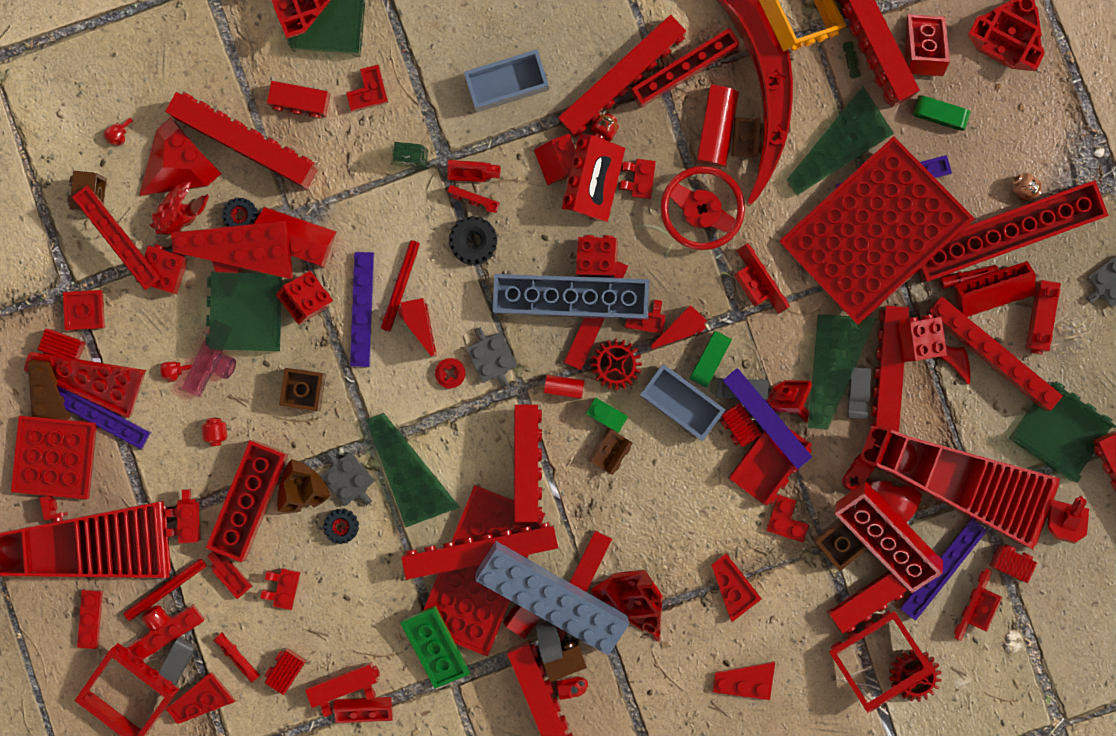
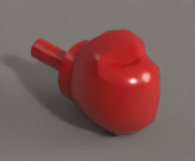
(115, 133)
(171, 370)

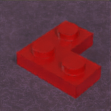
(372, 94)
(781, 522)

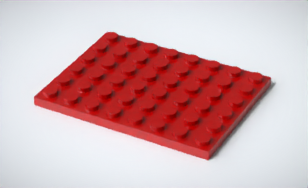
(876, 230)

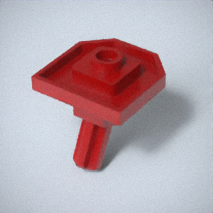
(790, 397)
(1069, 521)

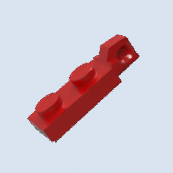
(472, 171)
(474, 199)
(187, 518)
(229, 574)

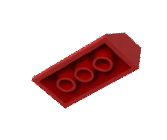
(305, 239)

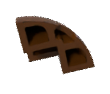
(300, 488)

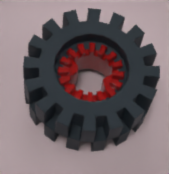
(231, 209)
(336, 517)

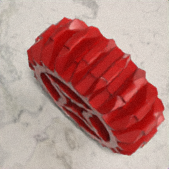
(629, 354)
(929, 683)

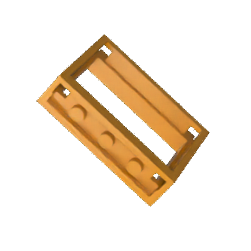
(784, 32)

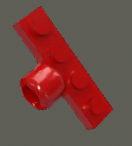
(164, 629)

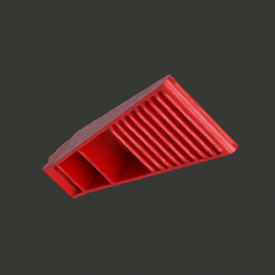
(984, 489)
(103, 544)

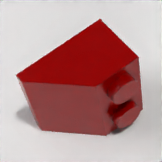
(556, 158)

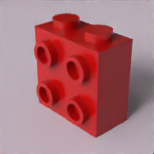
(597, 256)
(168, 266)
(304, 297)
(922, 338)

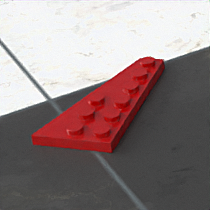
(250, 246)
(98, 382)

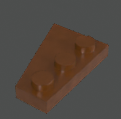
(44, 394)

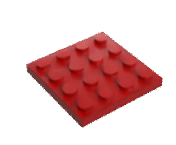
(53, 457)

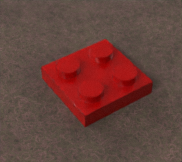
(83, 310)

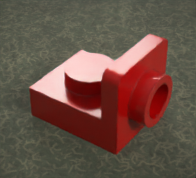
(49, 509)

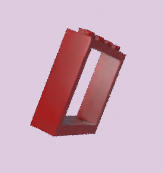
(899, 688)
(108, 714)

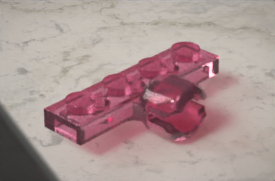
(205, 364)

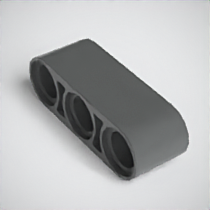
(549, 642)
(177, 660)

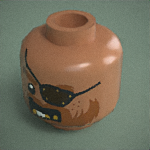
(1026, 186)

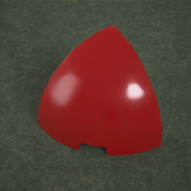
(902, 500)

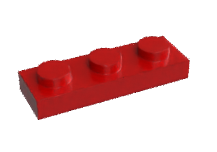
(89, 619)

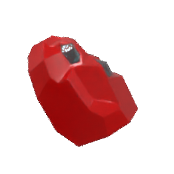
(571, 687)

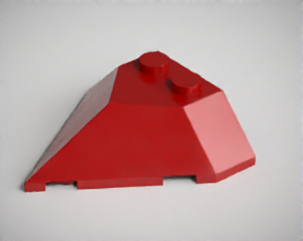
(297, 15)
(1010, 35)
(175, 160)
(636, 597)

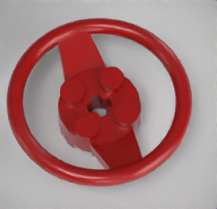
(714, 217)

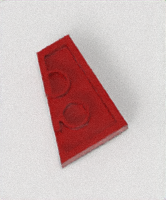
(734, 587)
(748, 681)
(200, 699)

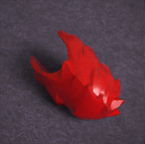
(173, 214)

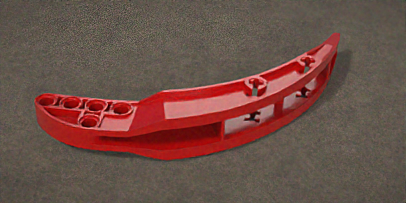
(769, 63)

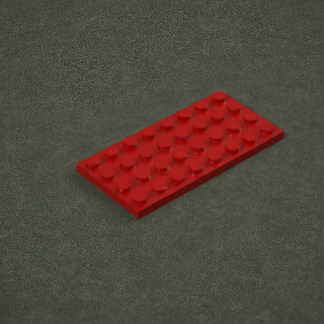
(465, 605)

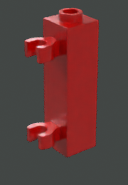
(1043, 316)
(342, 685)

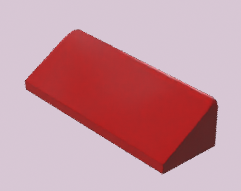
(363, 710)

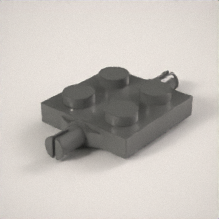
(1104, 283)
(491, 357)
(348, 478)

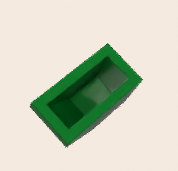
(607, 415)

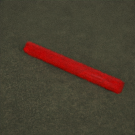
(400, 285)
(165, 589)

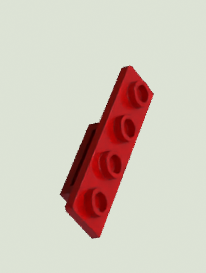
(757, 281)
(981, 608)

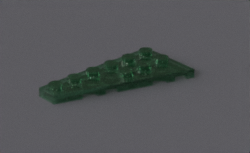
(848, 137)
(835, 358)
(412, 482)

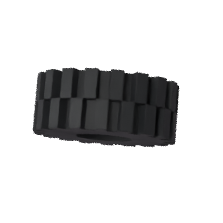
(458, 237)

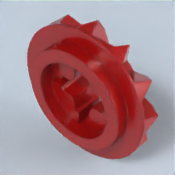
(459, 372)

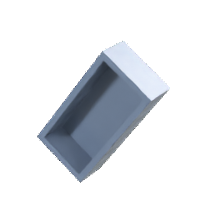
(506, 80)
(682, 402)

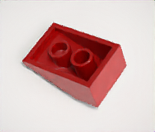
(926, 45)
(417, 318)

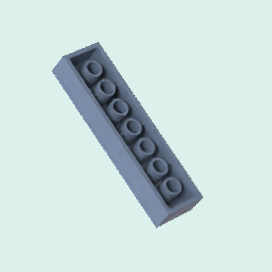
(571, 296)
(552, 598)

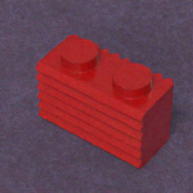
(60, 344)
(740, 425)
(1012, 563)
(285, 670)

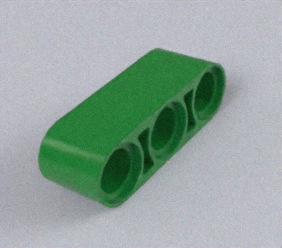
(941, 113)
(710, 359)

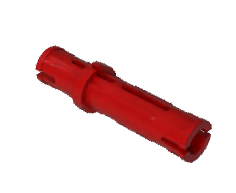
(959, 277)
(236, 657)

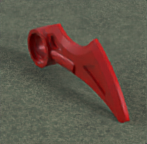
(959, 361)

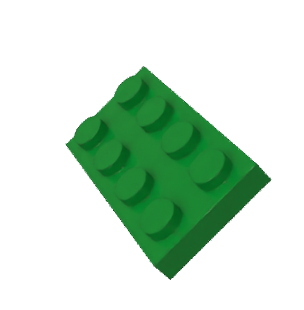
(435, 647)

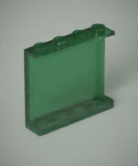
(335, 29)
(244, 312)
(1064, 434)

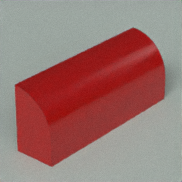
(717, 126)
(996, 289)

